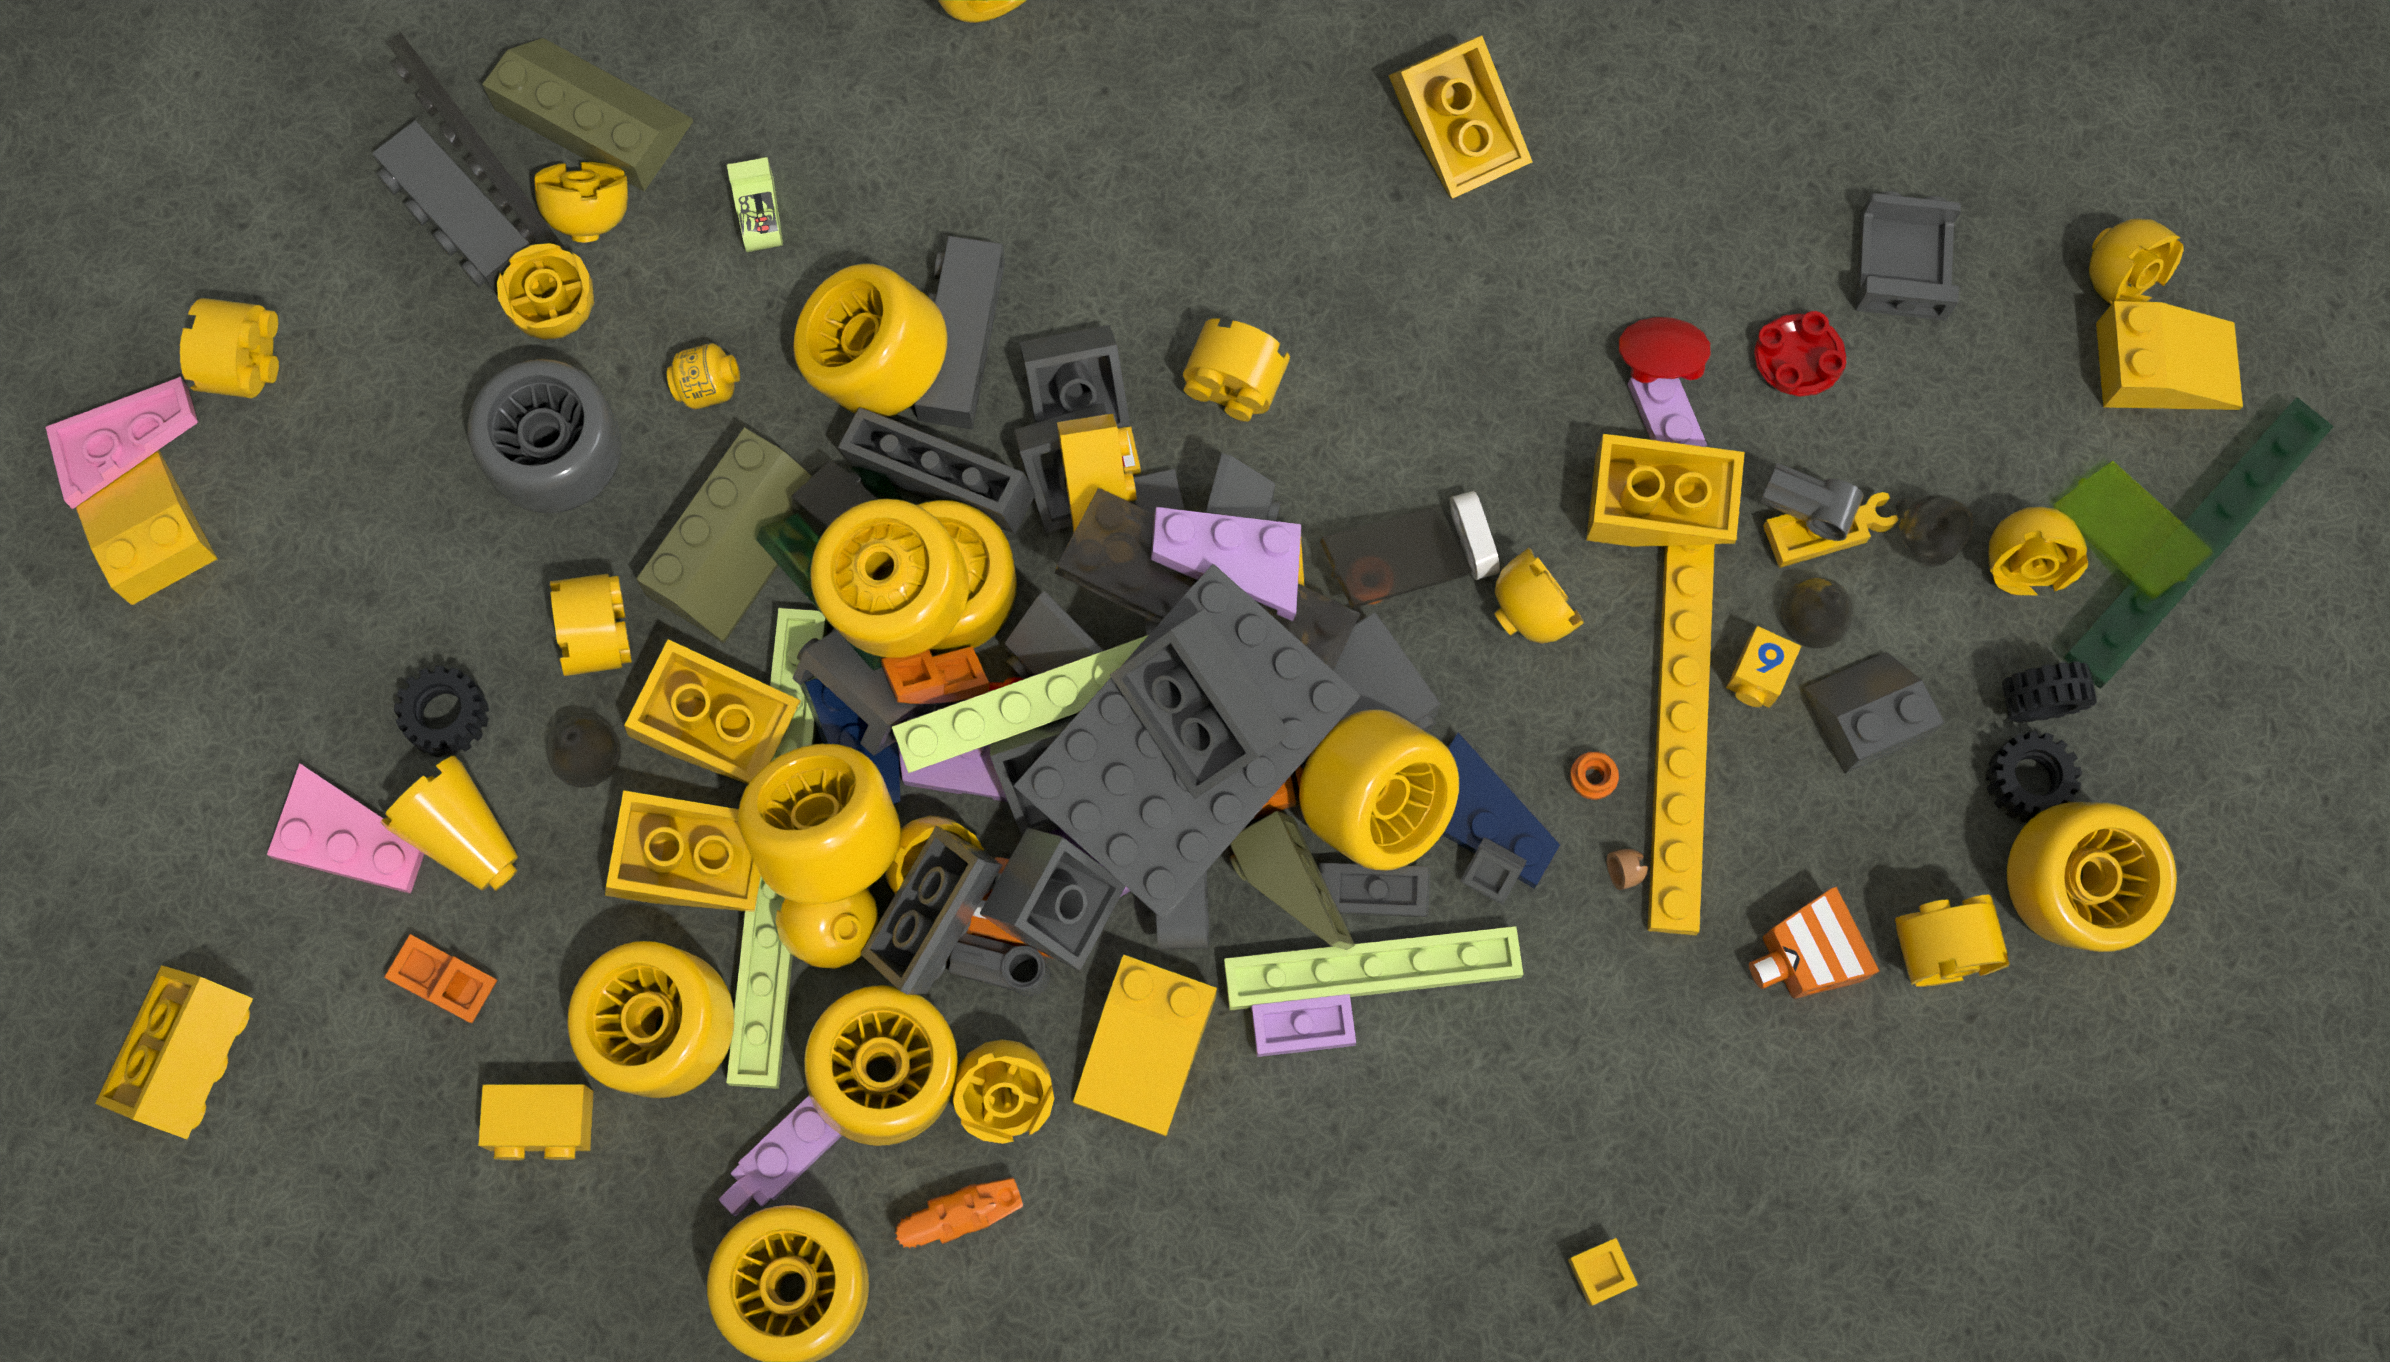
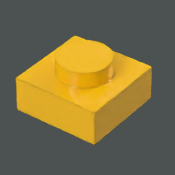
(1602, 1272)

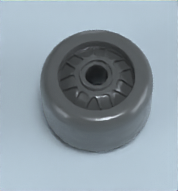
(527, 409)

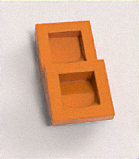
(936, 678)
(441, 979)

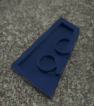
(844, 727)
(1494, 812)

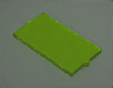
(2133, 530)

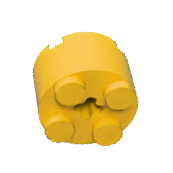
(229, 348)
(1235, 368)
(587, 625)
(1952, 942)

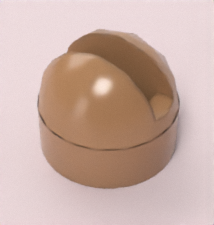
(1625, 868)

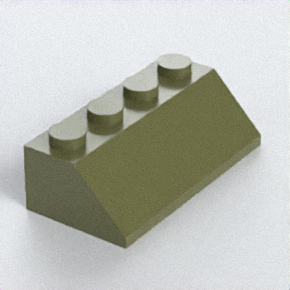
(585, 109)
(711, 558)

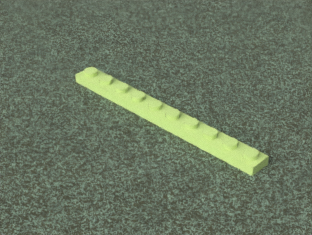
(764, 960)

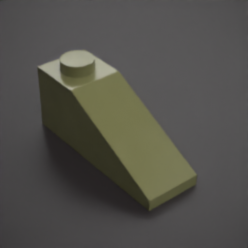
(1283, 869)

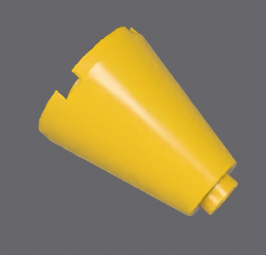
(454, 826)

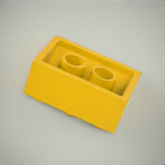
(175, 1052)

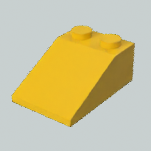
(1461, 116)
(2167, 358)
(1664, 493)
(144, 531)
(710, 714)
(681, 855)
(1145, 1045)

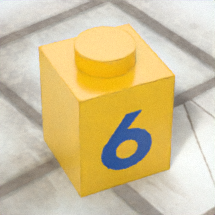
(1763, 668)

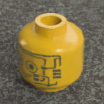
(703, 376)

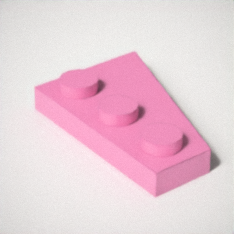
(115, 437)
(341, 836)

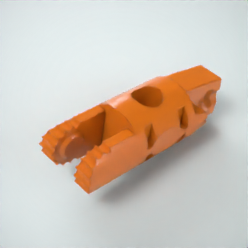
(960, 1213)

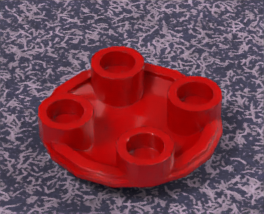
(1664, 349)
(1800, 354)

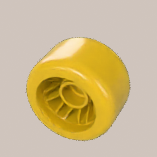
(870, 340)
(989, 573)
(912, 605)
(1379, 789)
(819, 823)
(2124, 882)
(617, 1014)
(871, 1027)
(748, 1277)

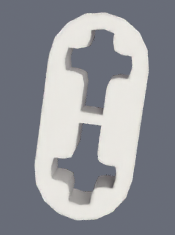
(1474, 535)

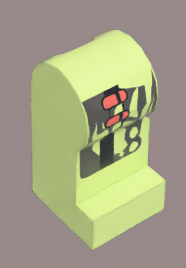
(756, 204)

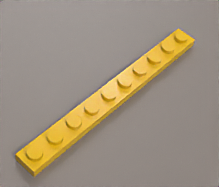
(1681, 740)

